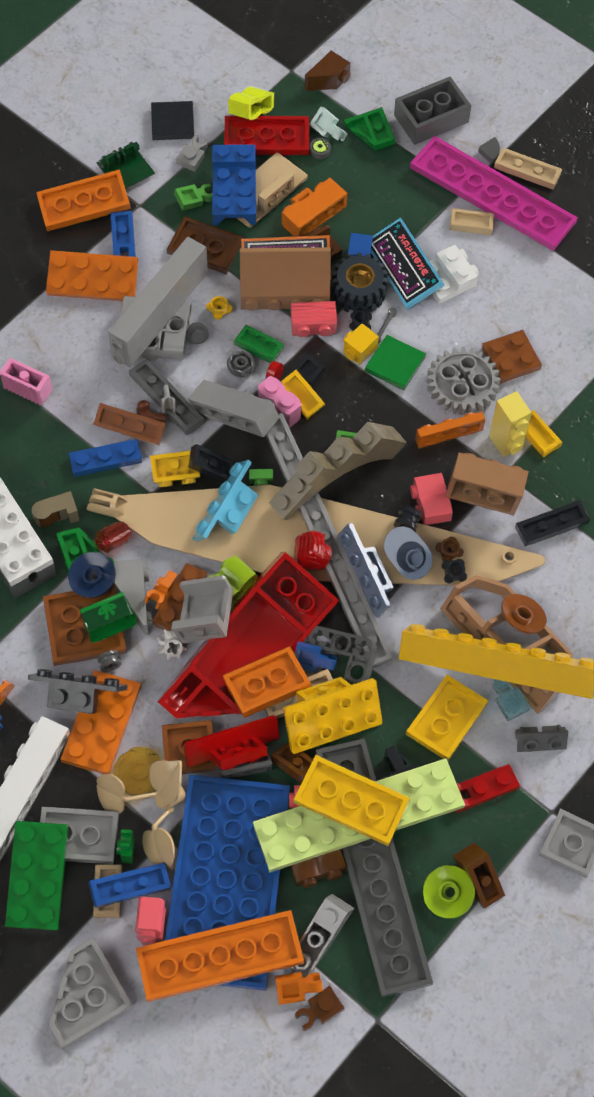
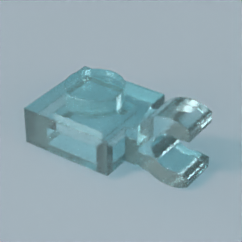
(510, 701)

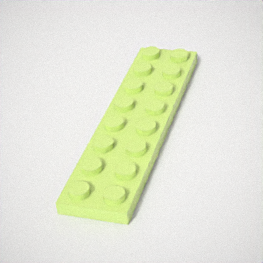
(303, 834)

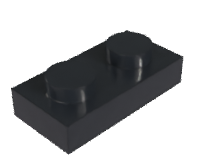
(210, 463)

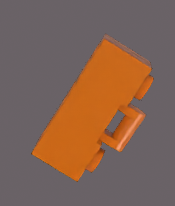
(313, 208)

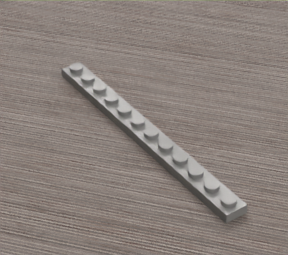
(338, 569)

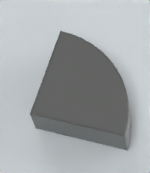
(490, 150)

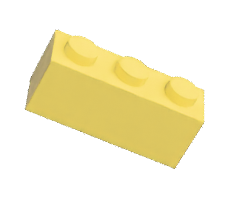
(510, 424)

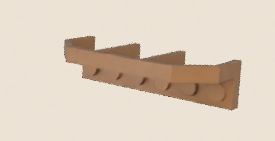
(471, 623)

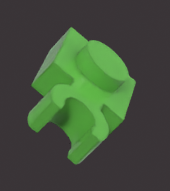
(191, 197)

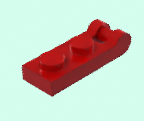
(488, 786)

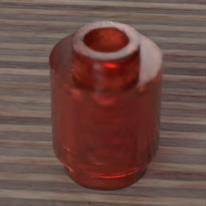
(112, 536)

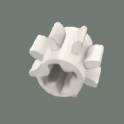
(170, 651)

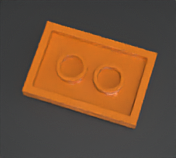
(266, 682)

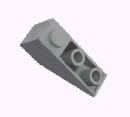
(131, 581)
(322, 932)

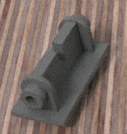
(550, 738)

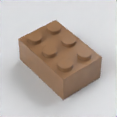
(487, 483)

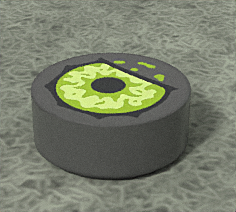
(320, 148)

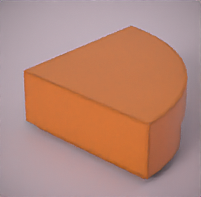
(5, 690)

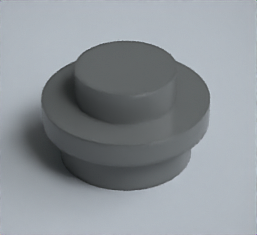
(197, 333)

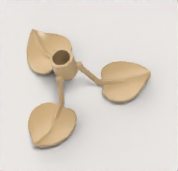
(166, 779)

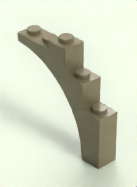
(344, 454)

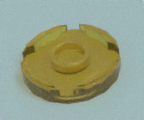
(134, 770)

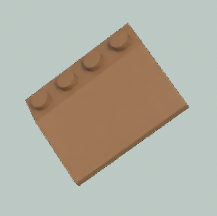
(283, 276)

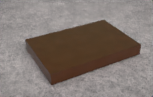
(220, 244)

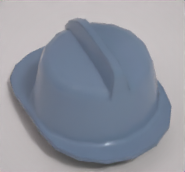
(408, 552)

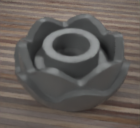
(238, 358)

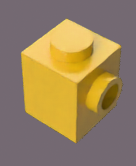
(360, 344)

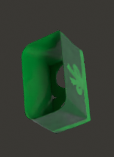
(108, 617)

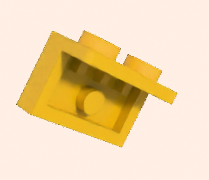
(171, 468)

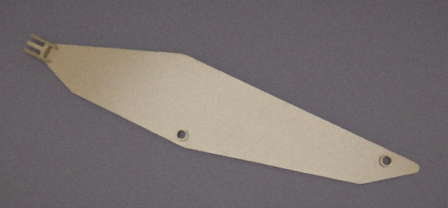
(171, 521)

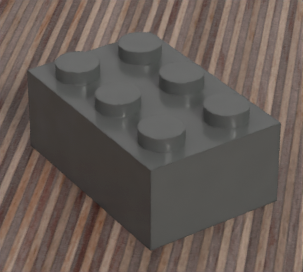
(432, 110)

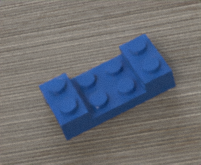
(234, 183)

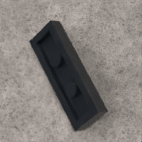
(552, 523)

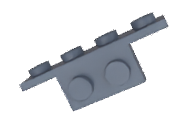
(368, 569)

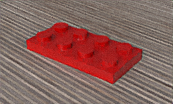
(270, 134)

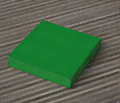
(395, 362)

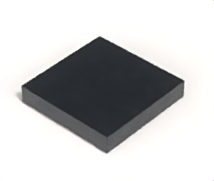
(172, 120)

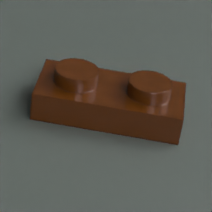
(293, 764)

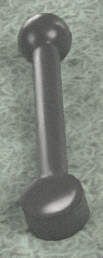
(391, 313)

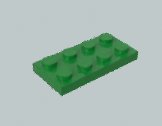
(36, 875)

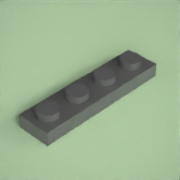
(152, 383)

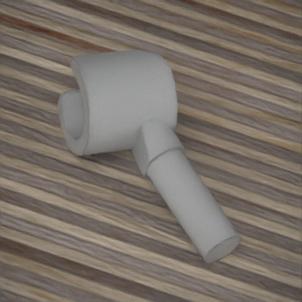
(167, 401)

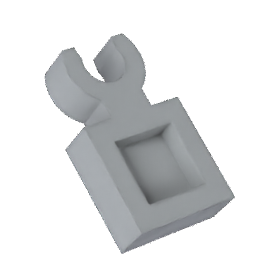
(192, 156)

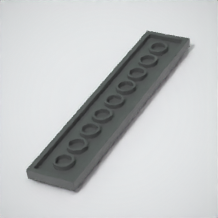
(382, 895)

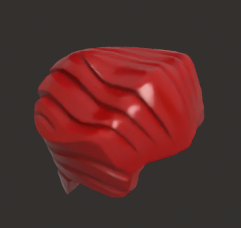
(312, 551)

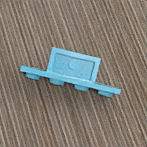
(231, 504)

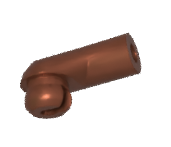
(144, 410)

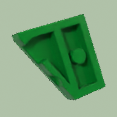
(372, 128)
(74, 544)

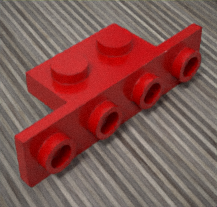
(233, 745)

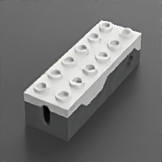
(22, 554)

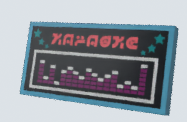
(405, 263)

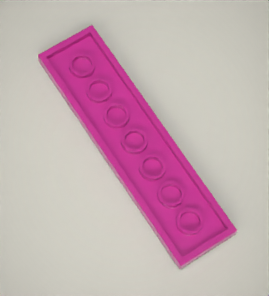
(494, 193)

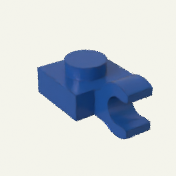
(311, 657)

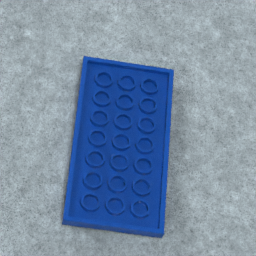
(220, 861)

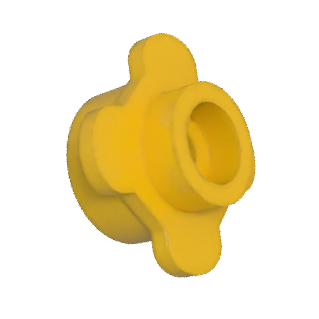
(219, 301)

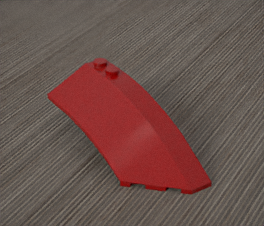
(267, 618)

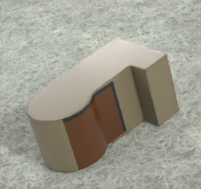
(54, 510)

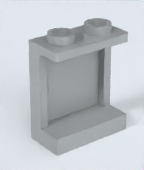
(204, 609)

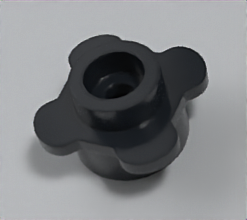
(360, 315)
(458, 565)

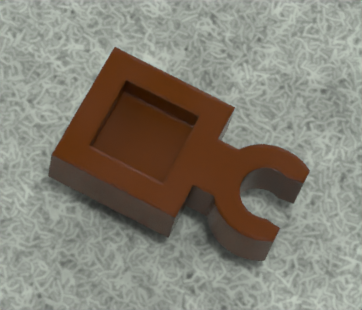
(323, 1007)

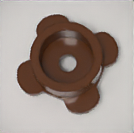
(452, 543)

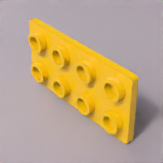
(331, 712)

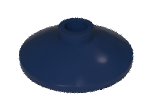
(84, 568)

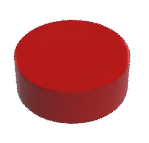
(275, 370)

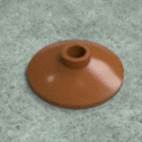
(523, 613)

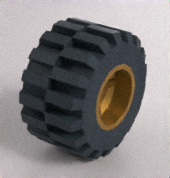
(359, 283)

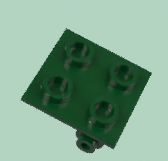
(129, 161)

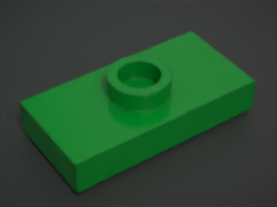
(258, 344)

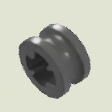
(109, 661)

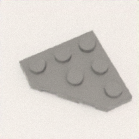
(87, 995)

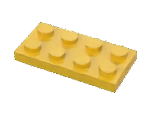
(351, 800)

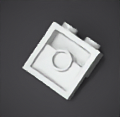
(455, 273)

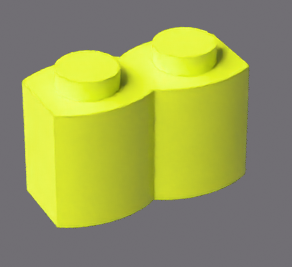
(251, 103)

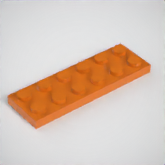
(219, 956)

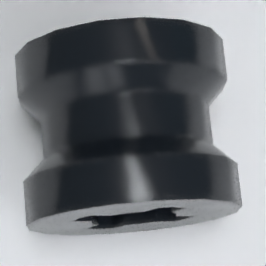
(408, 517)

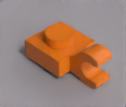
(161, 589)
(293, 986)

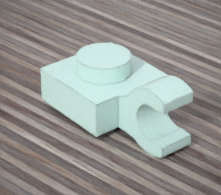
(325, 124)

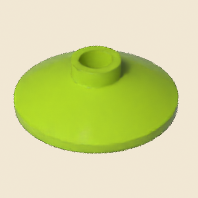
(436, 889)

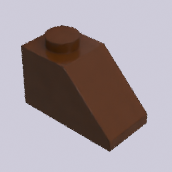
(328, 73)
(482, 874)

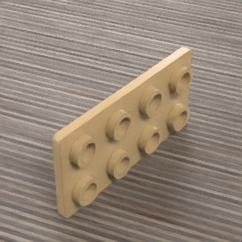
(274, 183)

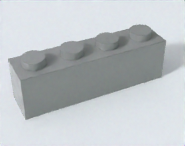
(234, 408)

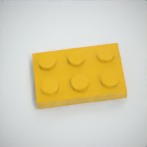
(447, 717)

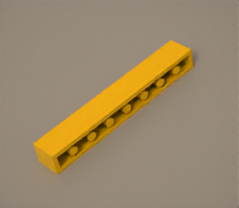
(498, 661)

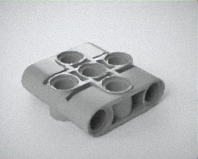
(172, 341)

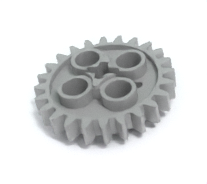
(463, 380)

